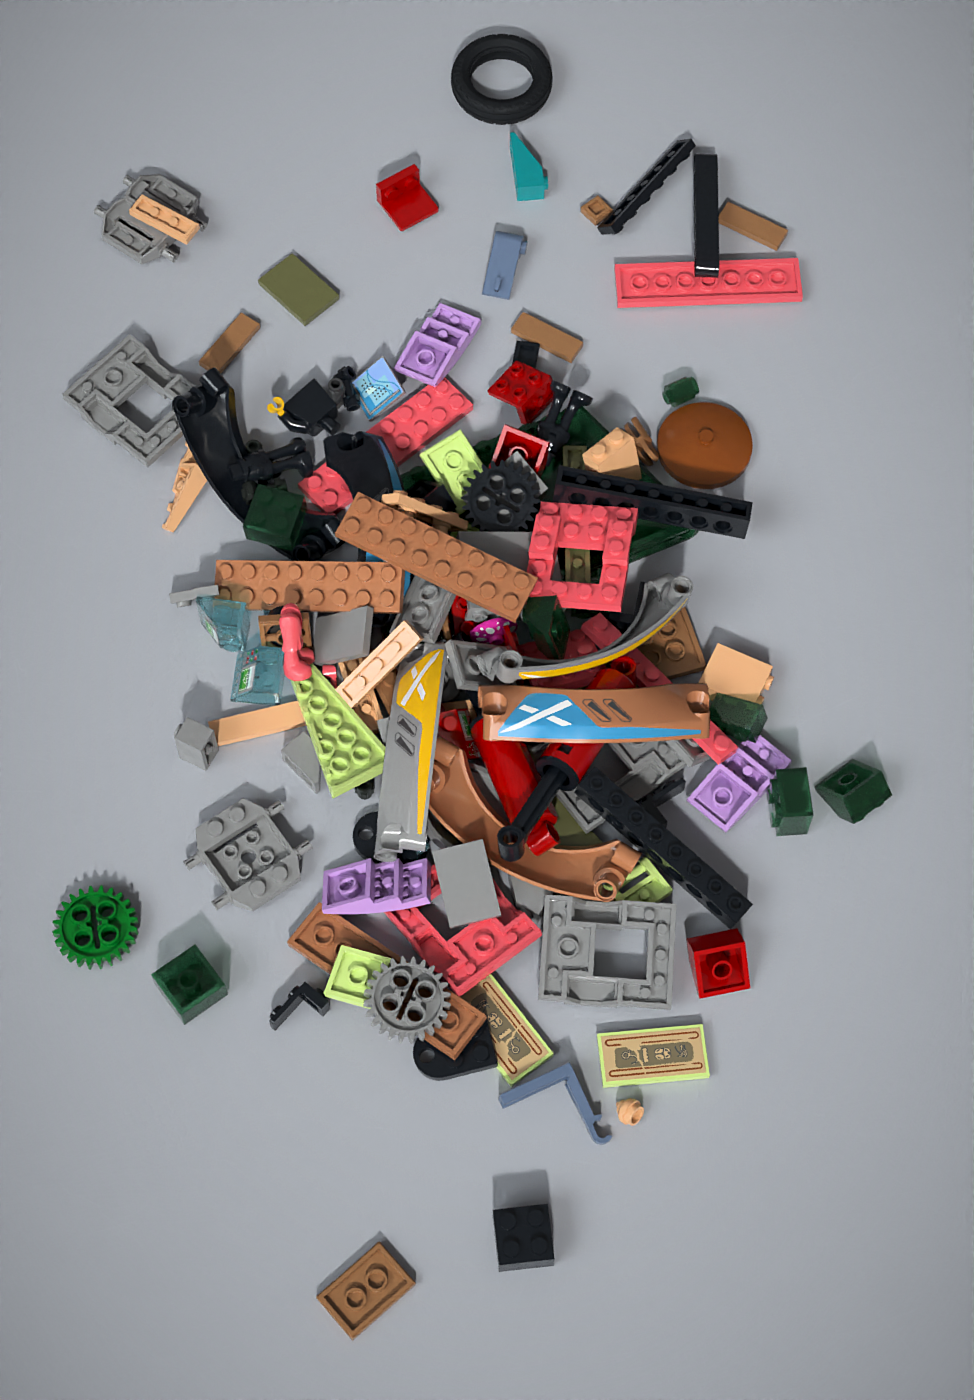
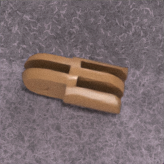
(644, 447)

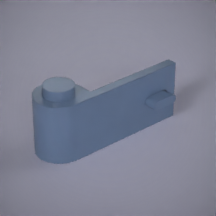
(503, 264)

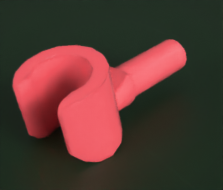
(329, 672)

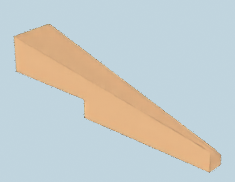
(187, 486)

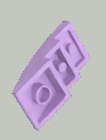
(437, 345)
(738, 782)
(376, 887)

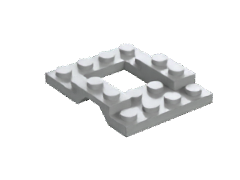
(112, 383)
(649, 769)
(570, 950)

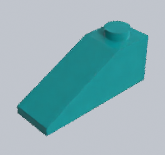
(526, 171)

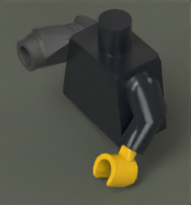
(311, 408)

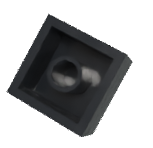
(523, 1237)

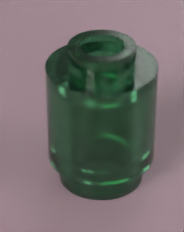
(680, 391)

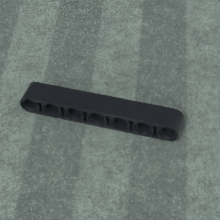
(706, 216)

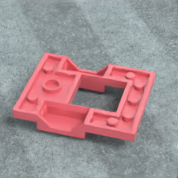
(586, 528)
(472, 951)

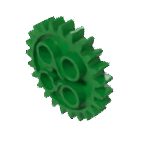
(119, 922)

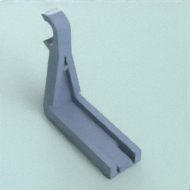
(573, 1087)

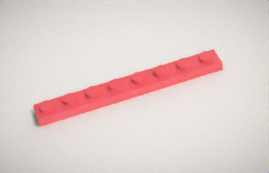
(604, 633)

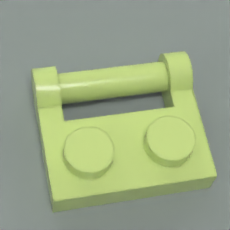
(651, 889)

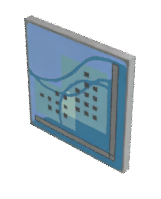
(377, 388)

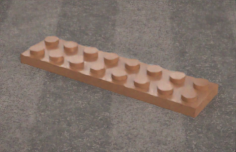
(436, 557)
(312, 585)
(320, 941)

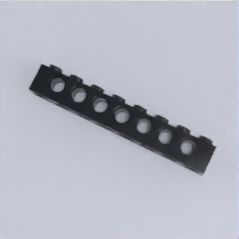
(655, 501)
(663, 848)

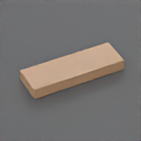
(164, 219)

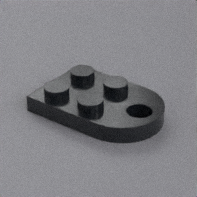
(366, 848)
(475, 1057)

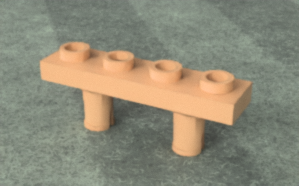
(430, 514)

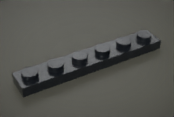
(647, 185)

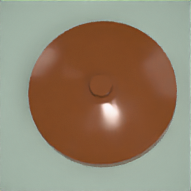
(704, 445)

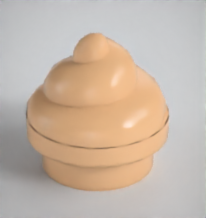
(629, 1111)

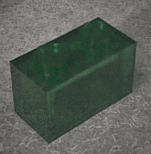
(738, 717)

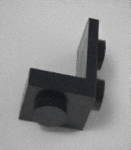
(622, 620)
(654, 800)
(305, 992)

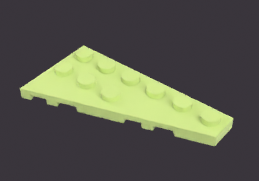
(342, 741)

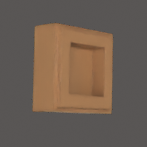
(596, 210)

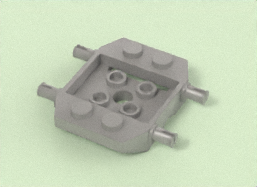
(131, 242)
(255, 882)

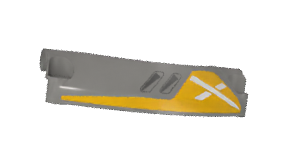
(659, 604)
(410, 752)

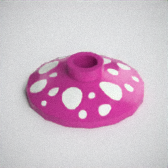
(491, 631)

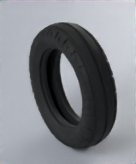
(501, 110)

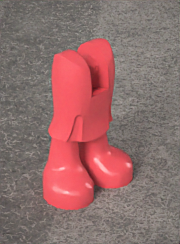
(296, 657)

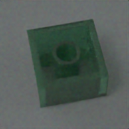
(275, 517)
(790, 802)
(189, 984)

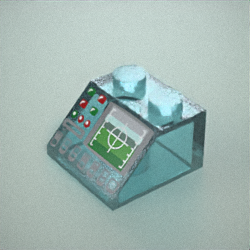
(225, 622)
(259, 676)

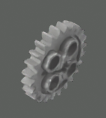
(384, 990)

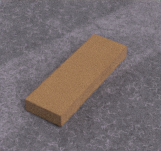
(752, 226)
(548, 337)
(230, 343)

